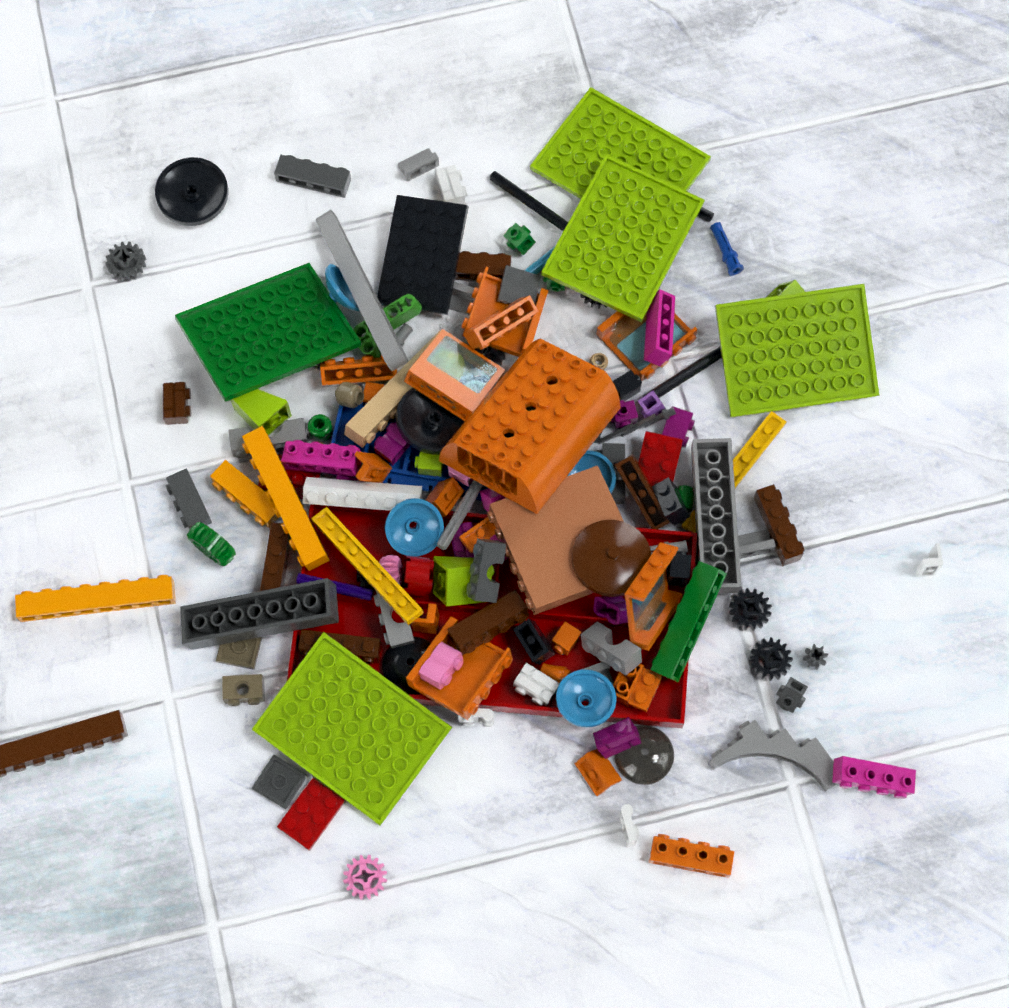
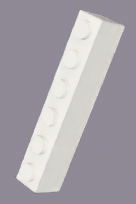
(357, 493)

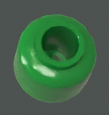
(320, 428)

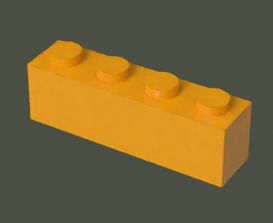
(245, 492)

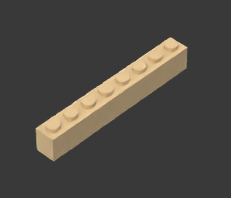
(381, 407)

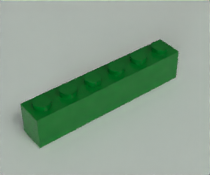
(688, 621)

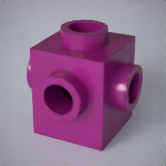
(626, 415)

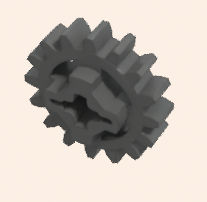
(117, 258)

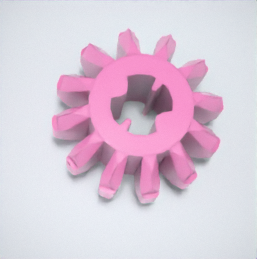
(394, 567)

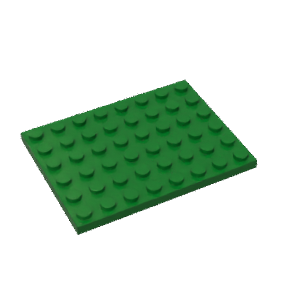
(267, 331)

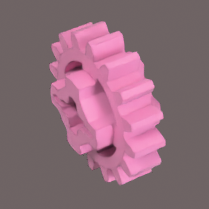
(355, 879)

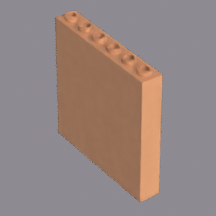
(544, 542)

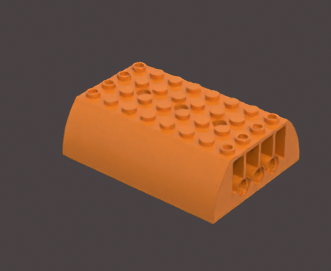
(570, 412)

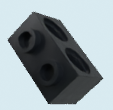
(679, 569)

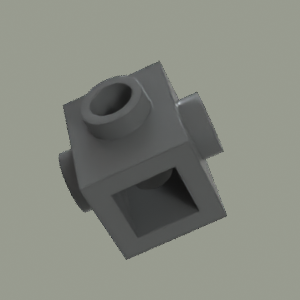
(791, 695)

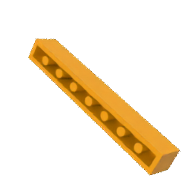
(285, 498)
(95, 598)

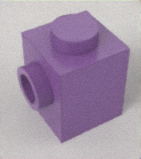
(651, 405)

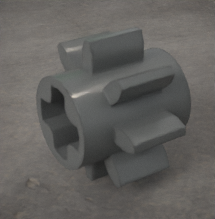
(812, 660)

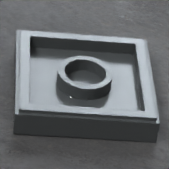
(517, 284)
(279, 782)

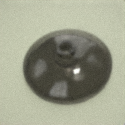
(647, 768)

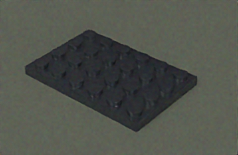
(423, 252)

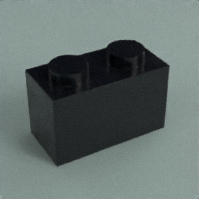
(671, 501)
(534, 641)

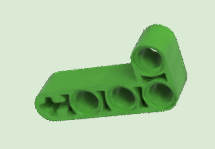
(402, 317)

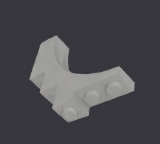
(781, 746)

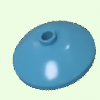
(338, 288)
(592, 459)
(422, 537)
(588, 687)

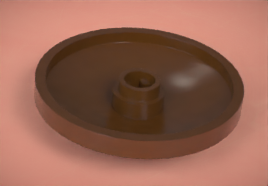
(609, 557)

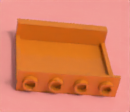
(486, 304)
(470, 682)

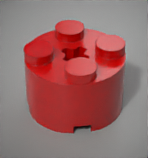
(416, 576)

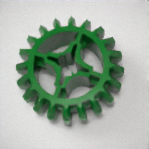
(211, 544)

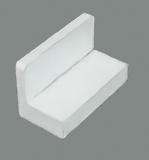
(931, 565)

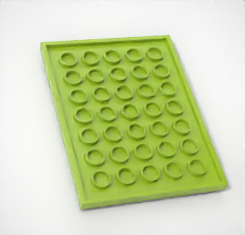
(606, 127)
(623, 237)
(797, 350)
(352, 728)

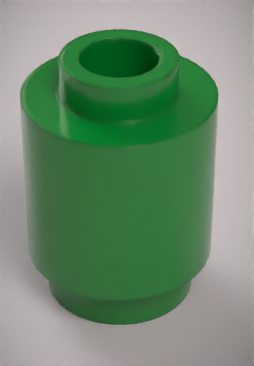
(687, 495)

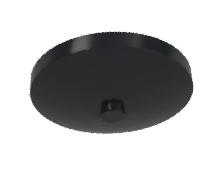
(191, 191)
(425, 423)

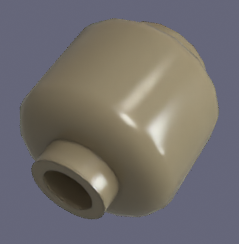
(349, 395)

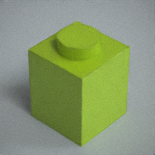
(428, 464)

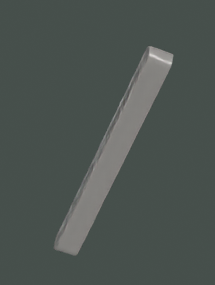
(362, 290)

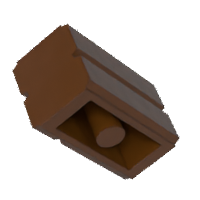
(176, 403)

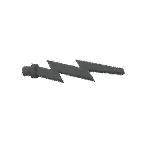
(645, 422)

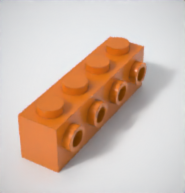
(501, 322)
(355, 371)
(691, 856)

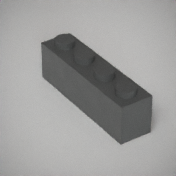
(312, 175)

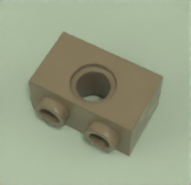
(232, 685)

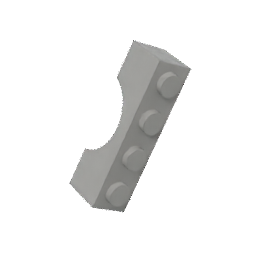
(291, 430)

